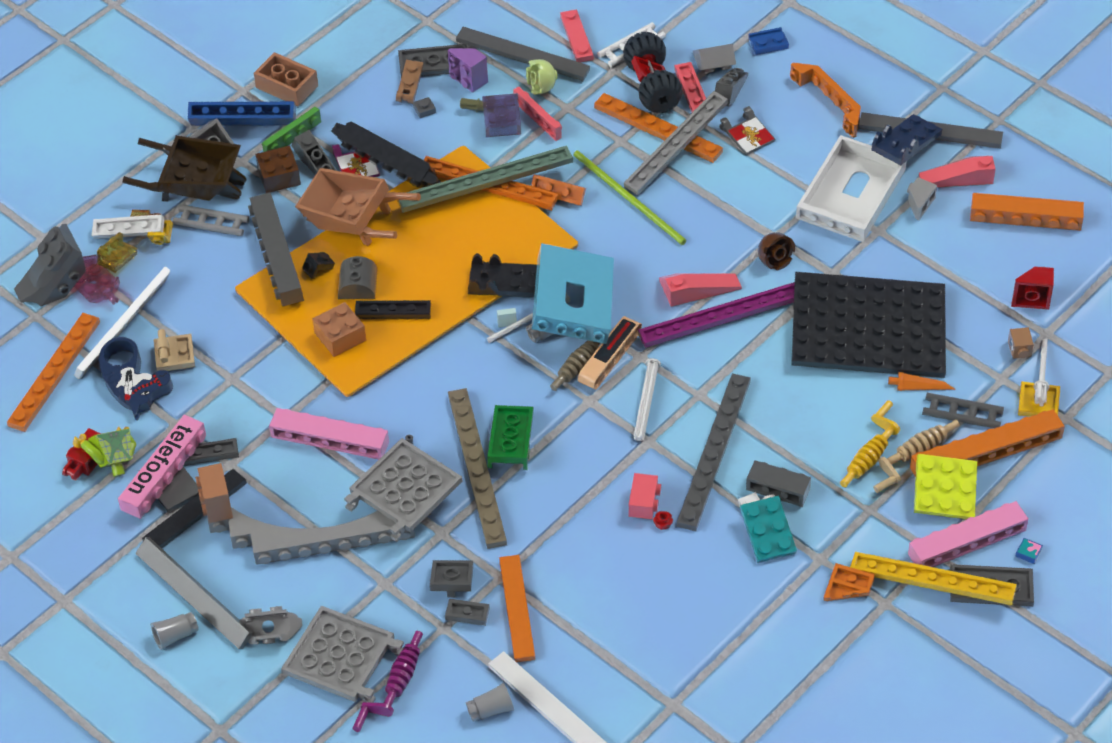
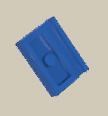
(768, 41)

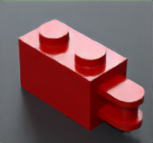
(79, 460)

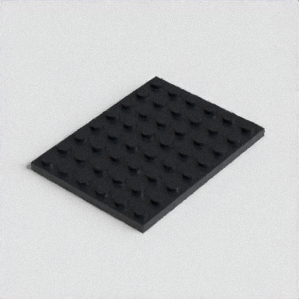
(869, 324)

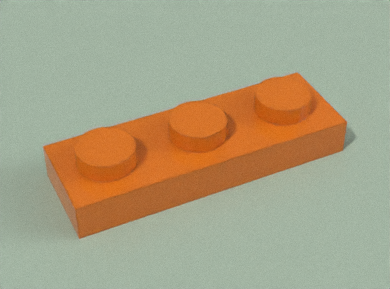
(566, 191)

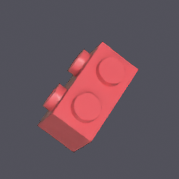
(643, 496)

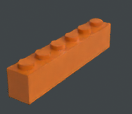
(1027, 211)

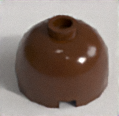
(776, 250)

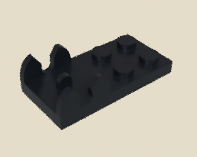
(501, 278)

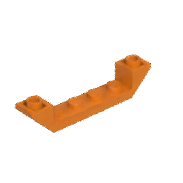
(806, 73)

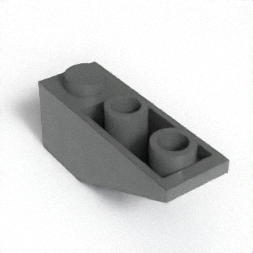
(731, 84)
(311, 152)

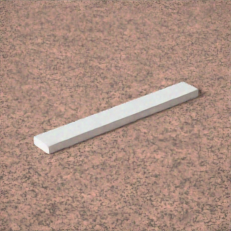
(124, 320)
(543, 700)

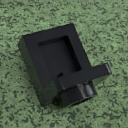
(317, 262)

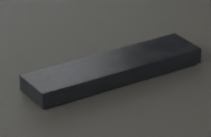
(393, 309)

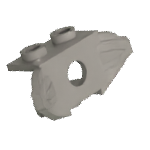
(285, 624)

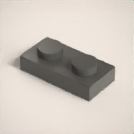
(467, 612)

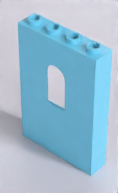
(552, 313)

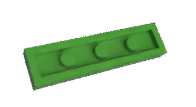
(288, 133)

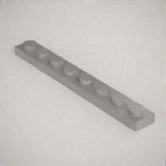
(675, 143)

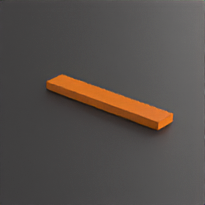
(517, 608)

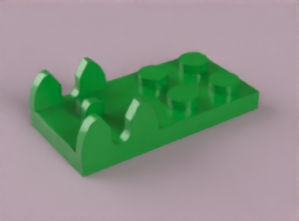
(510, 435)

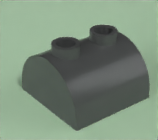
(357, 278)

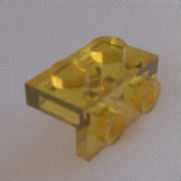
(115, 253)

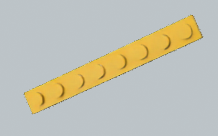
(935, 578)

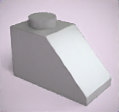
(921, 196)

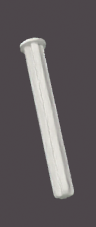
(646, 398)

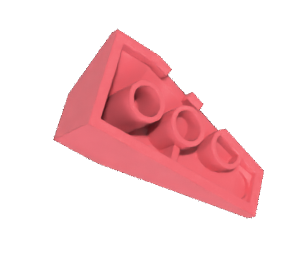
(963, 172)

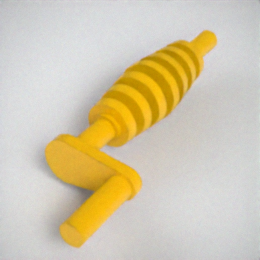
(870, 453)

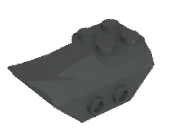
(54, 270)

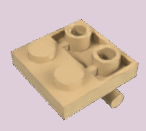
(173, 351)

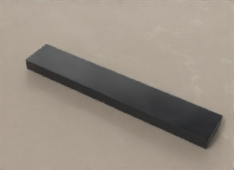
(190, 513)

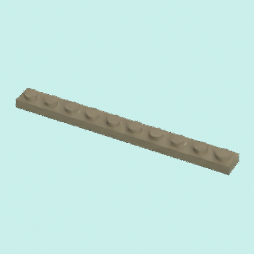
(477, 469)

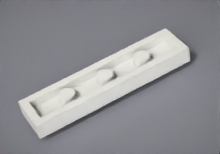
(127, 225)

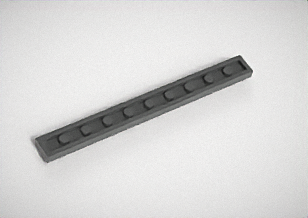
(713, 452)

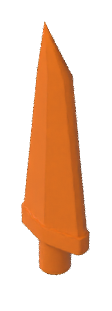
(913, 382)

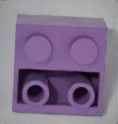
(468, 67)

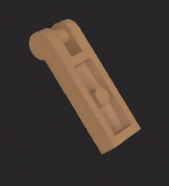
(409, 81)

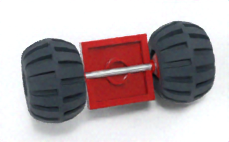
(658, 87)

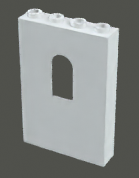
(841, 213)

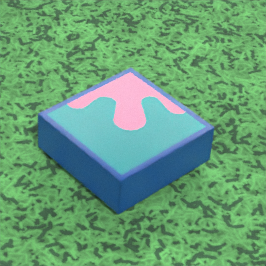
(1029, 550)

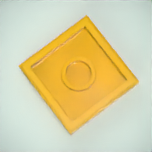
(1027, 400)

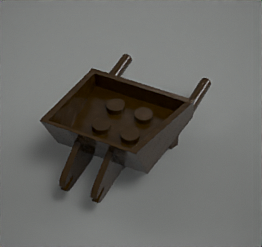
(195, 169)

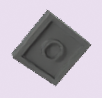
(451, 576)

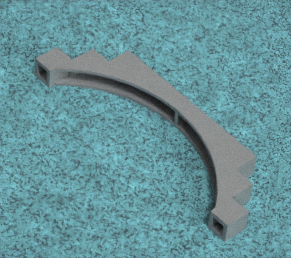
(283, 543)

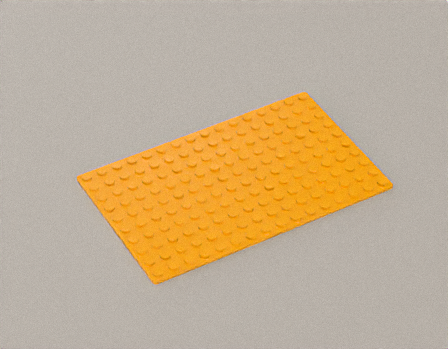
(423, 263)

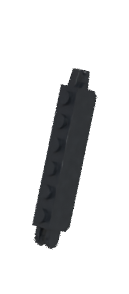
(386, 154)

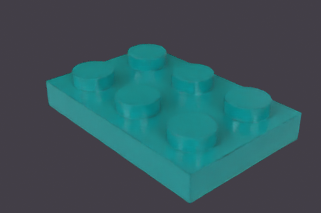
(768, 529)

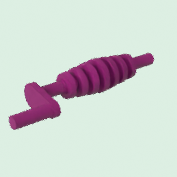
(399, 677)

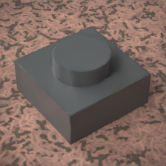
(424, 107)

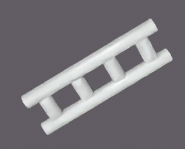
(608, 51)

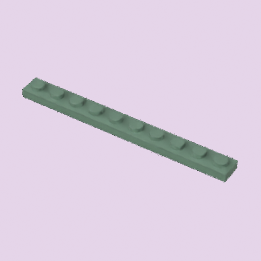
(488, 178)

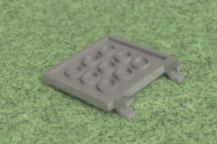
(404, 486)
(340, 654)

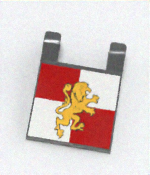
(749, 134)

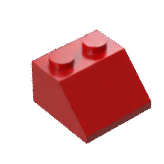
(1034, 288)

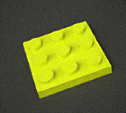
(945, 486)

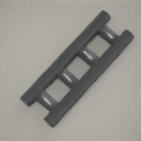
(970, 418)

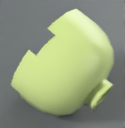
(541, 76)

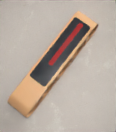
(609, 354)

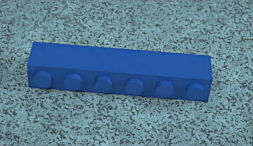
(242, 113)

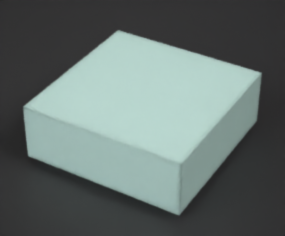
(506, 317)

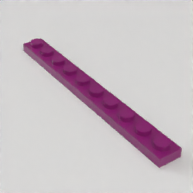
(717, 315)

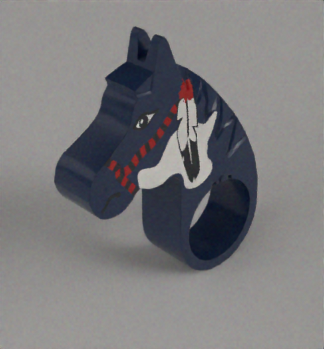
(126, 383)

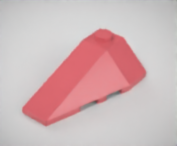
(689, 287)

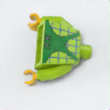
(109, 448)

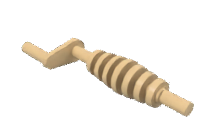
(919, 443)

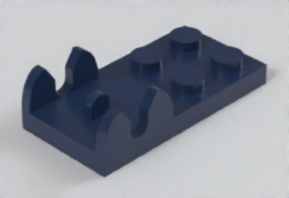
(905, 139)

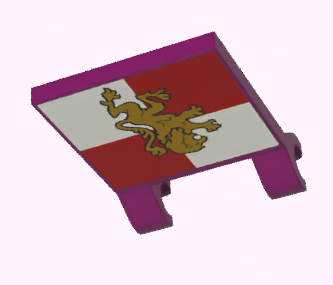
(354, 164)

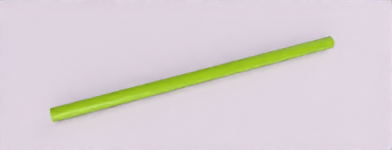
(634, 201)

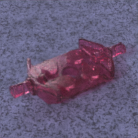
(106, 284)

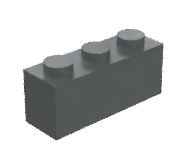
(769, 480)

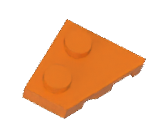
(848, 583)

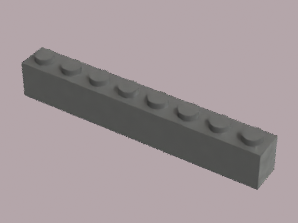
(275, 249)

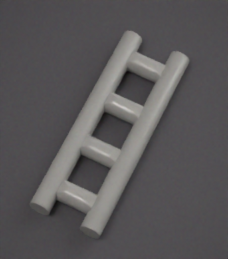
(204, 213)

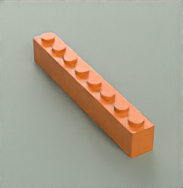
(1001, 441)

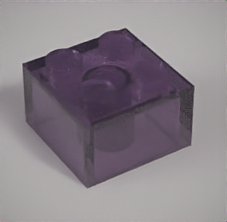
(501, 115)

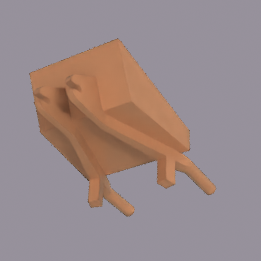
(347, 203)

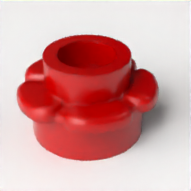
(663, 523)

